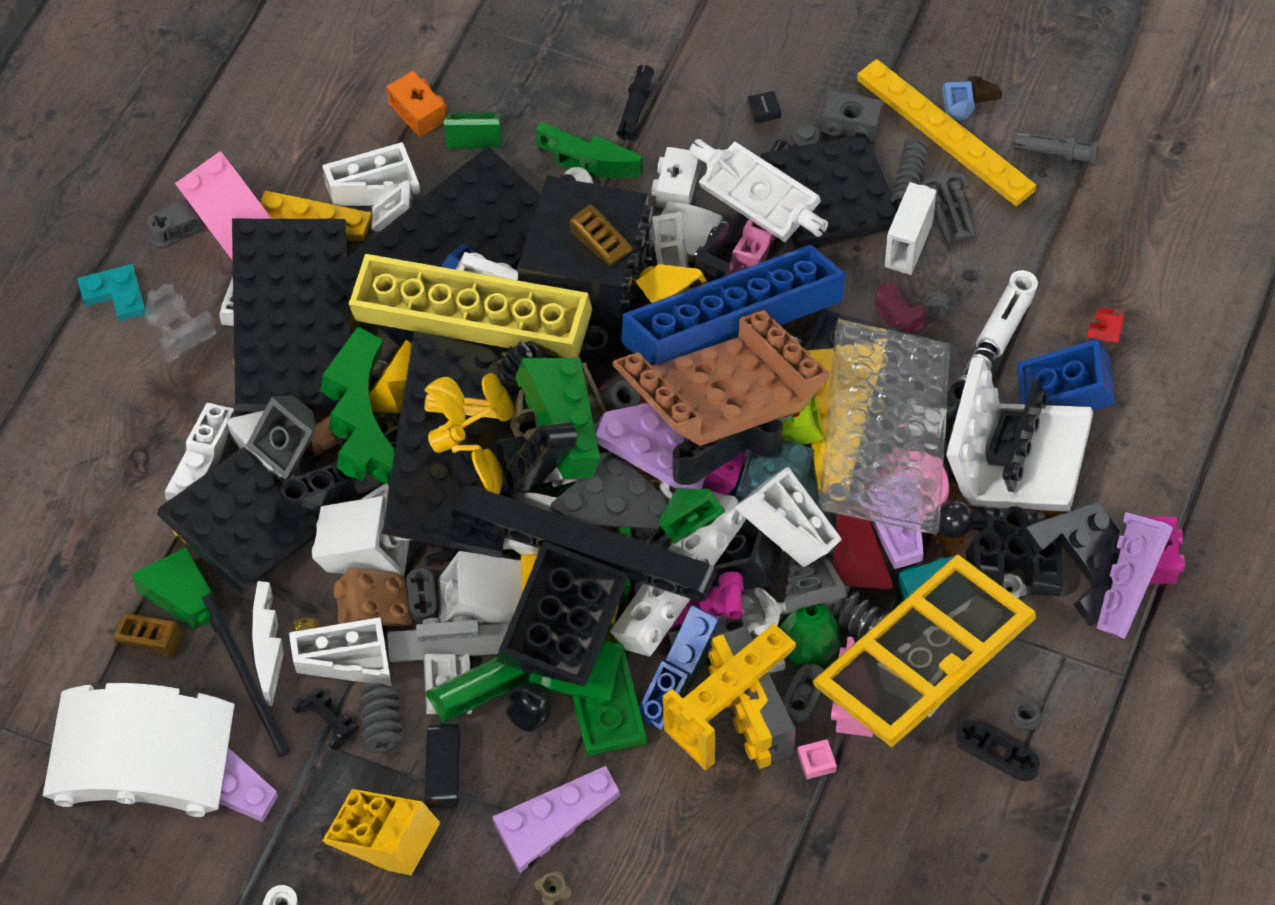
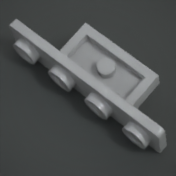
(454, 637)

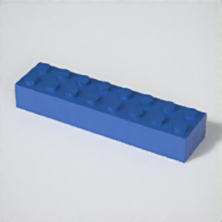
(711, 312)

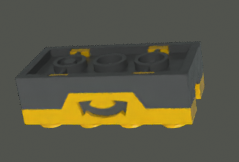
(757, 710)

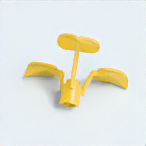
(451, 434)

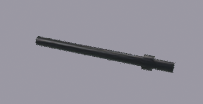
(220, 624)

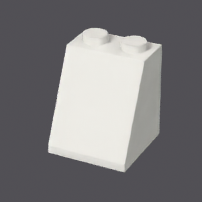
(352, 537)
(480, 588)

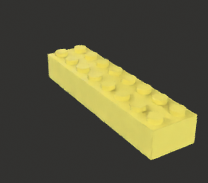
(470, 306)

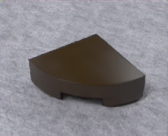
(984, 90)

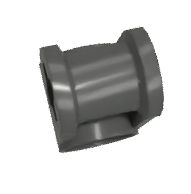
(175, 221)

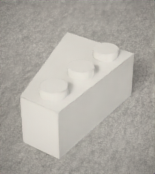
(370, 176)
(343, 652)

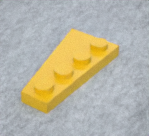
(290, 207)

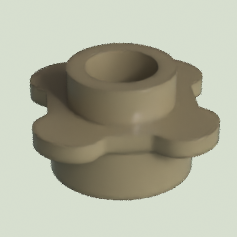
(550, 880)

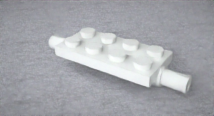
(758, 190)

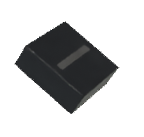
(764, 107)

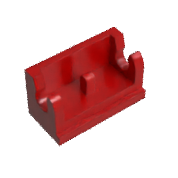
(1109, 325)

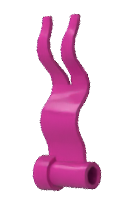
(721, 600)

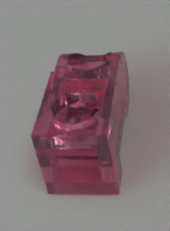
(896, 310)

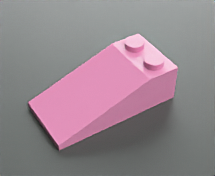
(218, 196)

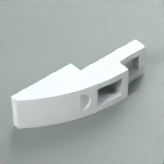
(202, 448)

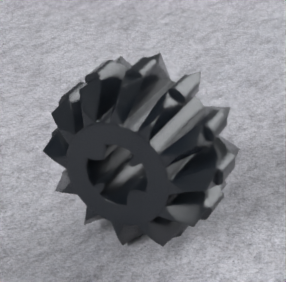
(511, 360)

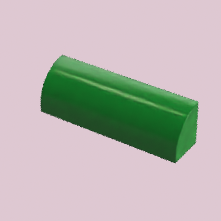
(474, 688)

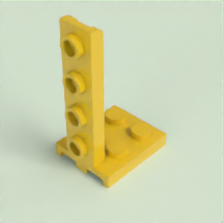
(688, 717)

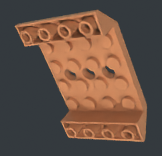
(730, 383)

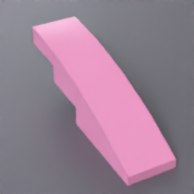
(752, 247)

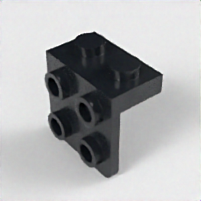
(711, 255)

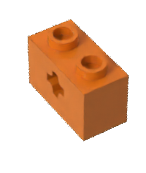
(416, 103)

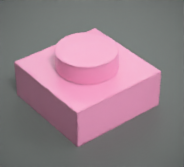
(816, 759)

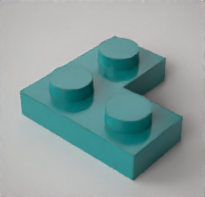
(114, 284)

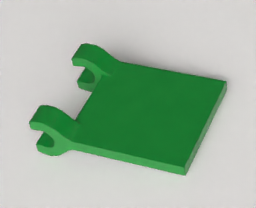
(601, 679)

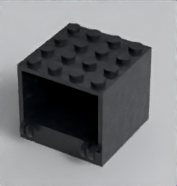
(562, 261)

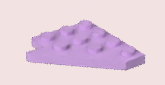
(643, 440)

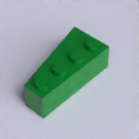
(559, 394)

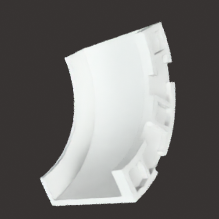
(139, 747)

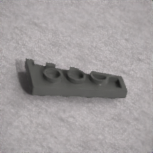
(813, 584)

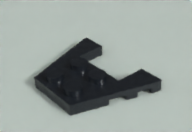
(1092, 544)

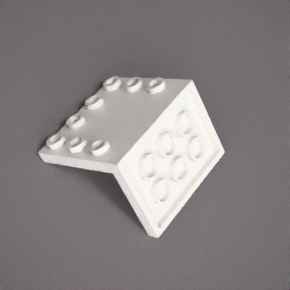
(1048, 471)

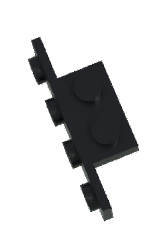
(1014, 435)

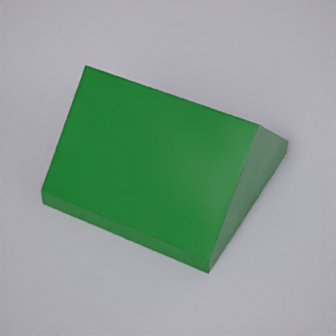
(473, 130)

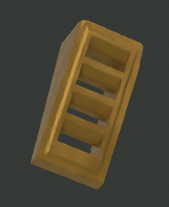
(588, 221)
(165, 643)

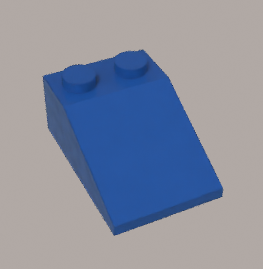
(1071, 376)

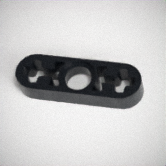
(1021, 753)

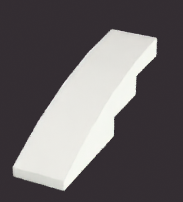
(670, 240)
(267, 648)

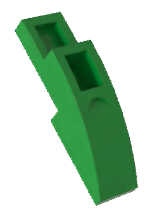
(598, 156)

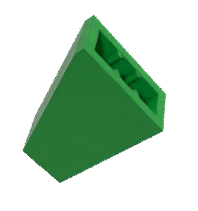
(176, 588)

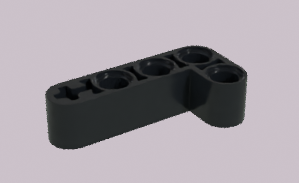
(532, 460)
(695, 462)

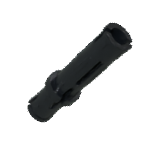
(638, 94)

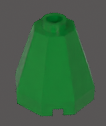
(815, 636)

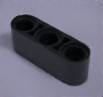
(442, 765)

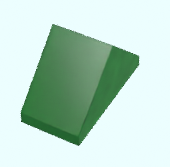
(688, 512)

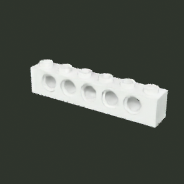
(654, 609)

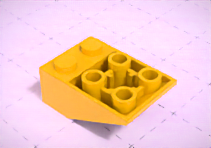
(383, 830)

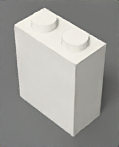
(910, 228)

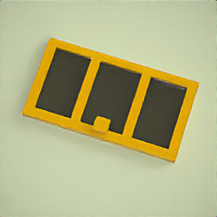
(924, 650)

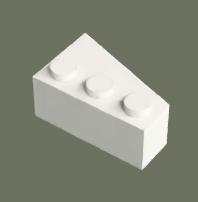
(790, 518)

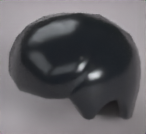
(528, 707)

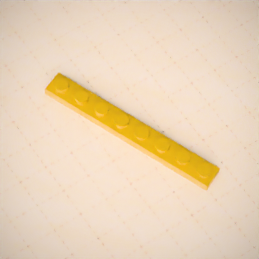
(946, 132)

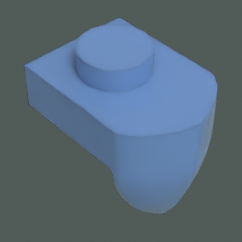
(958, 100)

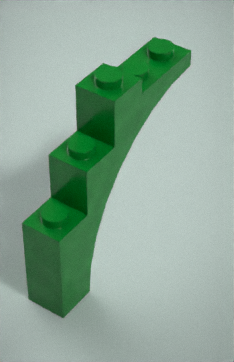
(353, 417)

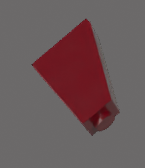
(858, 555)

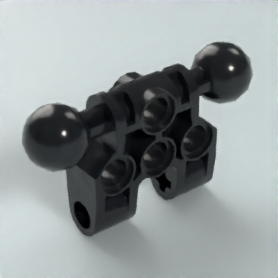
(1041, 573)

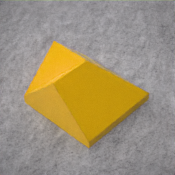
(389, 388)

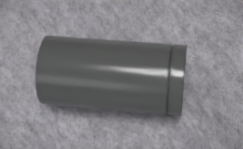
(619, 395)

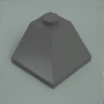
(283, 434)

